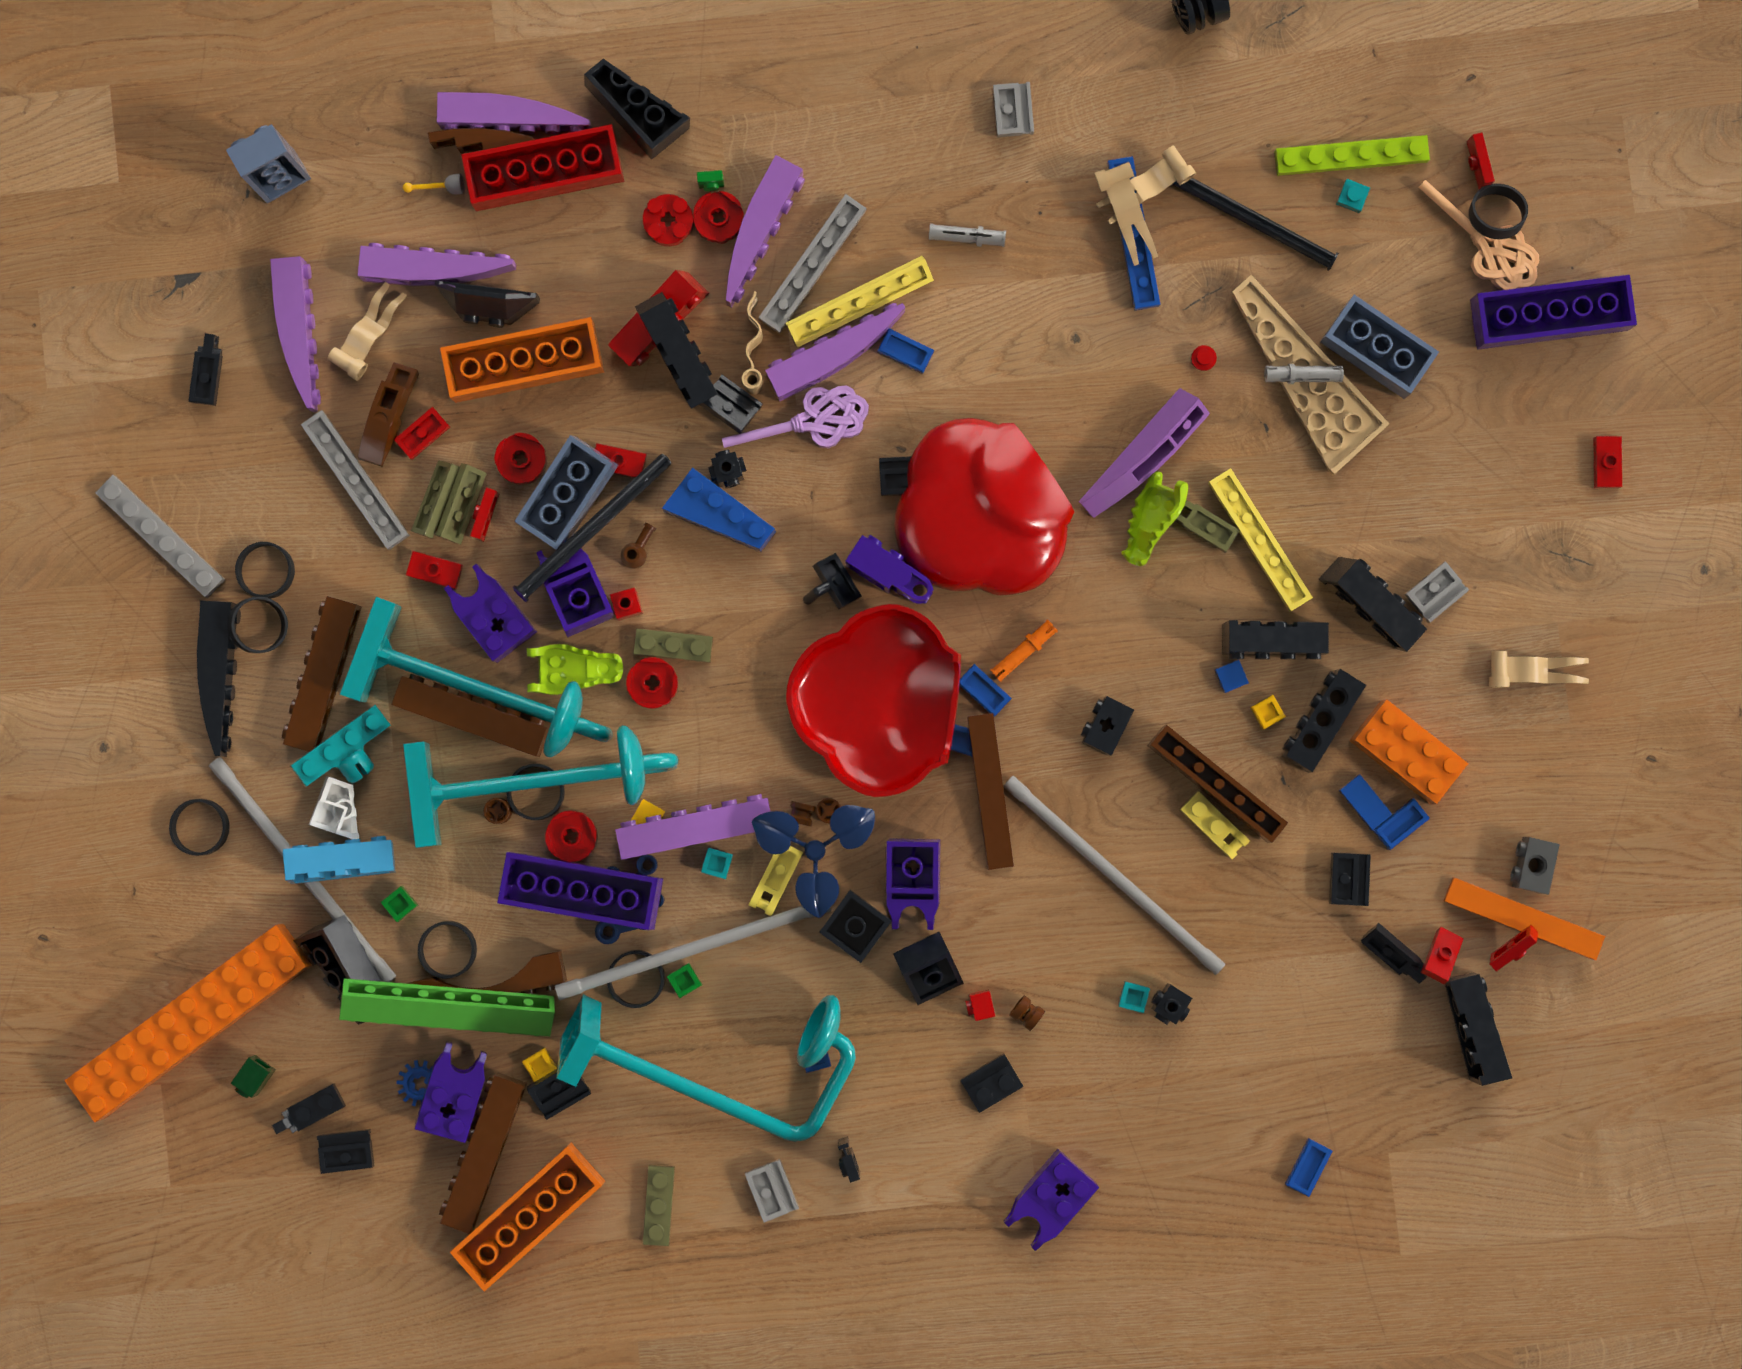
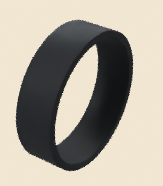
(1506, 191)
(240, 560)
(284, 624)
(561, 798)
(173, 821)
(421, 954)
(622, 1002)

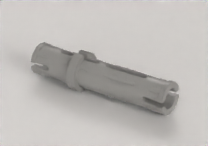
(967, 235)
(1303, 374)

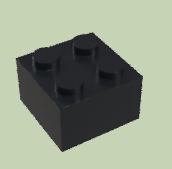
(855, 926)

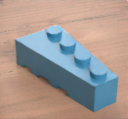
(338, 861)

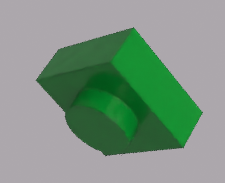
(710, 180)
(399, 904)
(684, 980)

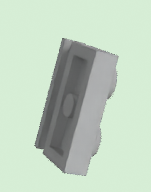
(1013, 109)
(1436, 592)
(771, 1190)

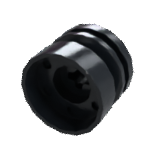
(1192, 13)

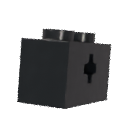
(1106, 740)

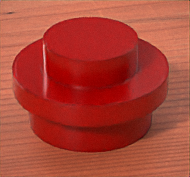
(1203, 358)

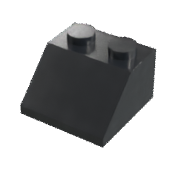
(928, 968)

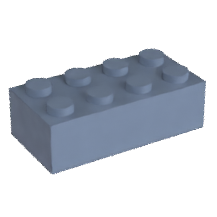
(268, 163)
(1379, 347)
(566, 492)

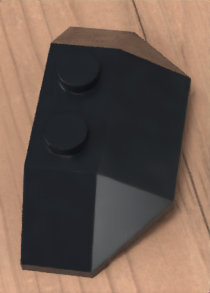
(487, 303)

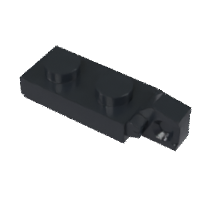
(206, 372)
(1394, 952)
(310, 1110)

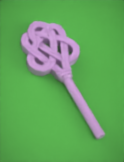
(799, 424)

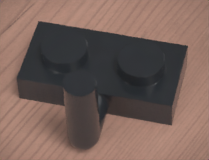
(834, 581)

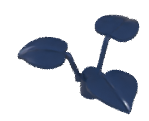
(816, 890)

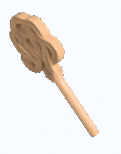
(1524, 258)

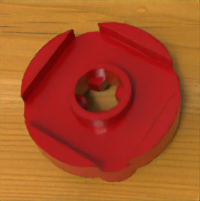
(717, 202)
(678, 230)
(514, 445)
(643, 671)
(564, 849)

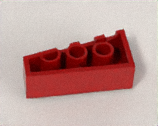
(634, 341)

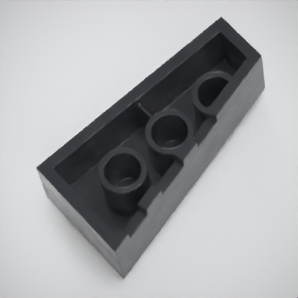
(639, 112)
(676, 349)
(1374, 602)
(1275, 639)
(337, 953)
(1477, 1029)

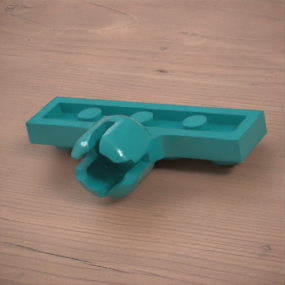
(343, 750)

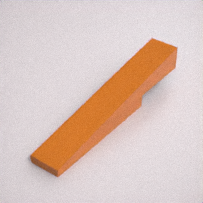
(1519, 917)

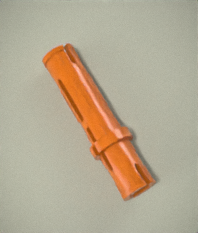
(1024, 650)

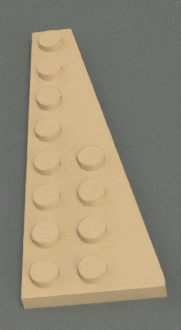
(1331, 412)

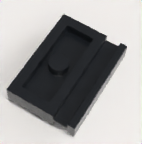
(732, 404)
(893, 475)
(1350, 879)
(991, 1083)
(556, 1095)
(345, 1151)
(848, 1162)

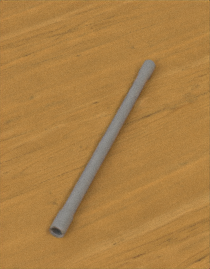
(228, 778)
(1203, 954)
(577, 986)

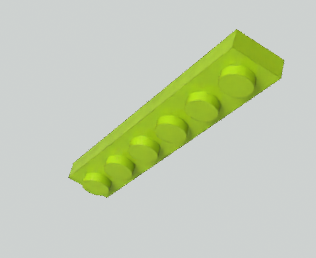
(1352, 155)

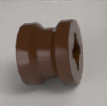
(825, 809)
(802, 813)

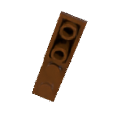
(385, 414)

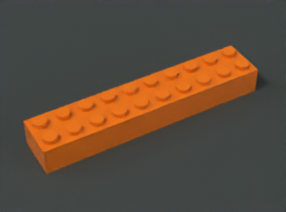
(188, 1022)

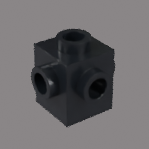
(731, 478)
(1180, 1004)

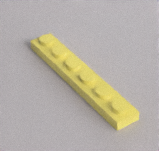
(859, 301)
(1260, 540)

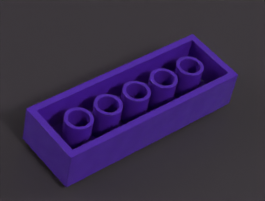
(1553, 312)
(580, 890)

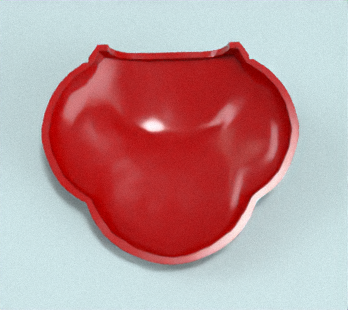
(981, 510)
(878, 699)

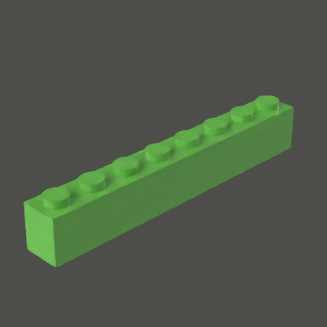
(446, 1007)

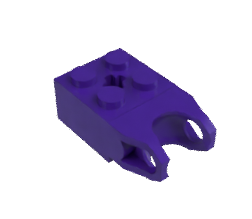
(887, 569)
(573, 581)
(487, 607)
(913, 888)
(455, 1087)
(1046, 1205)

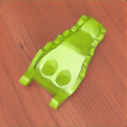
(1152, 515)
(566, 663)

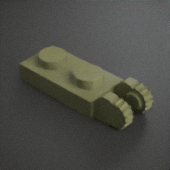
(1208, 526)

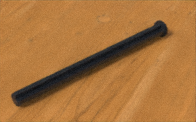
(1259, 222)
(592, 527)

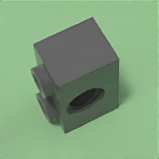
(1546, 856)

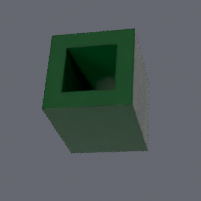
(252, 1077)

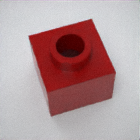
(632, 610)
(980, 1005)

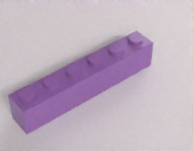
(689, 829)

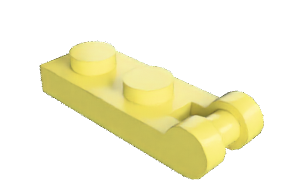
(1214, 824)
(776, 879)

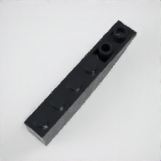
(216, 671)

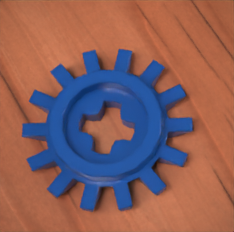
(409, 1085)

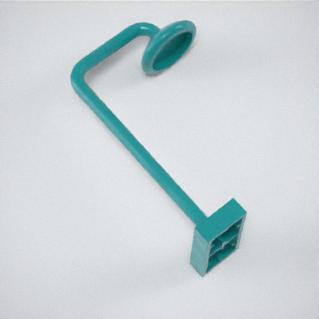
(376, 651)
(428, 794)
(583, 1040)

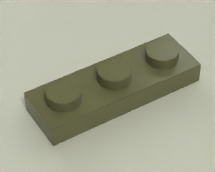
(435, 499)
(461, 503)
(673, 645)
(658, 1205)

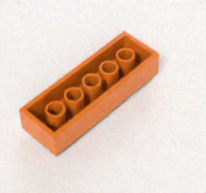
(522, 360)
(527, 1217)

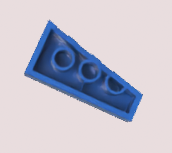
(710, 507)

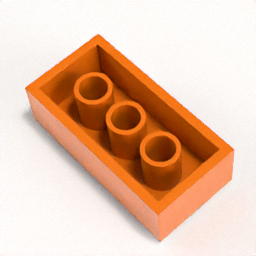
(1408, 752)

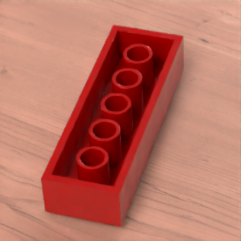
(542, 168)

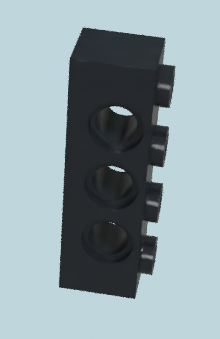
(1350, 691)

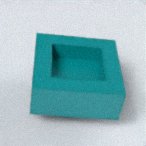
(1353, 195)
(717, 863)
(1134, 997)

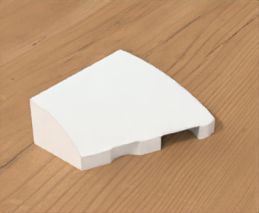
(336, 809)

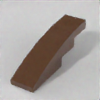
(475, 139)

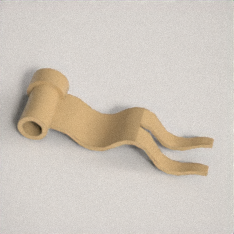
(1158, 178)
(1126, 206)
(363, 335)
(753, 375)
(1531, 669)

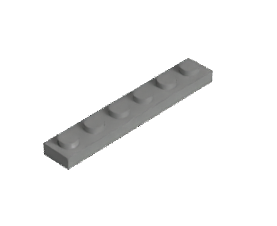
(812, 263)
(355, 480)
(160, 536)

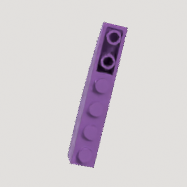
(504, 113)
(761, 222)
(425, 266)
(295, 324)
(830, 355)
(1147, 451)

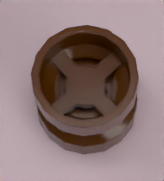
(493, 810)
(1031, 1017)

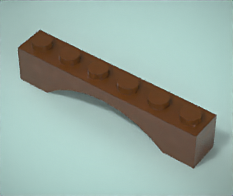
(539, 972)

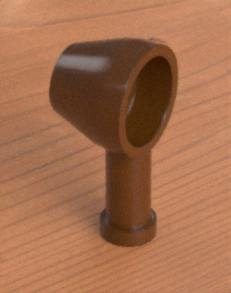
(638, 546)

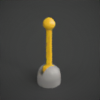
(453, 183)

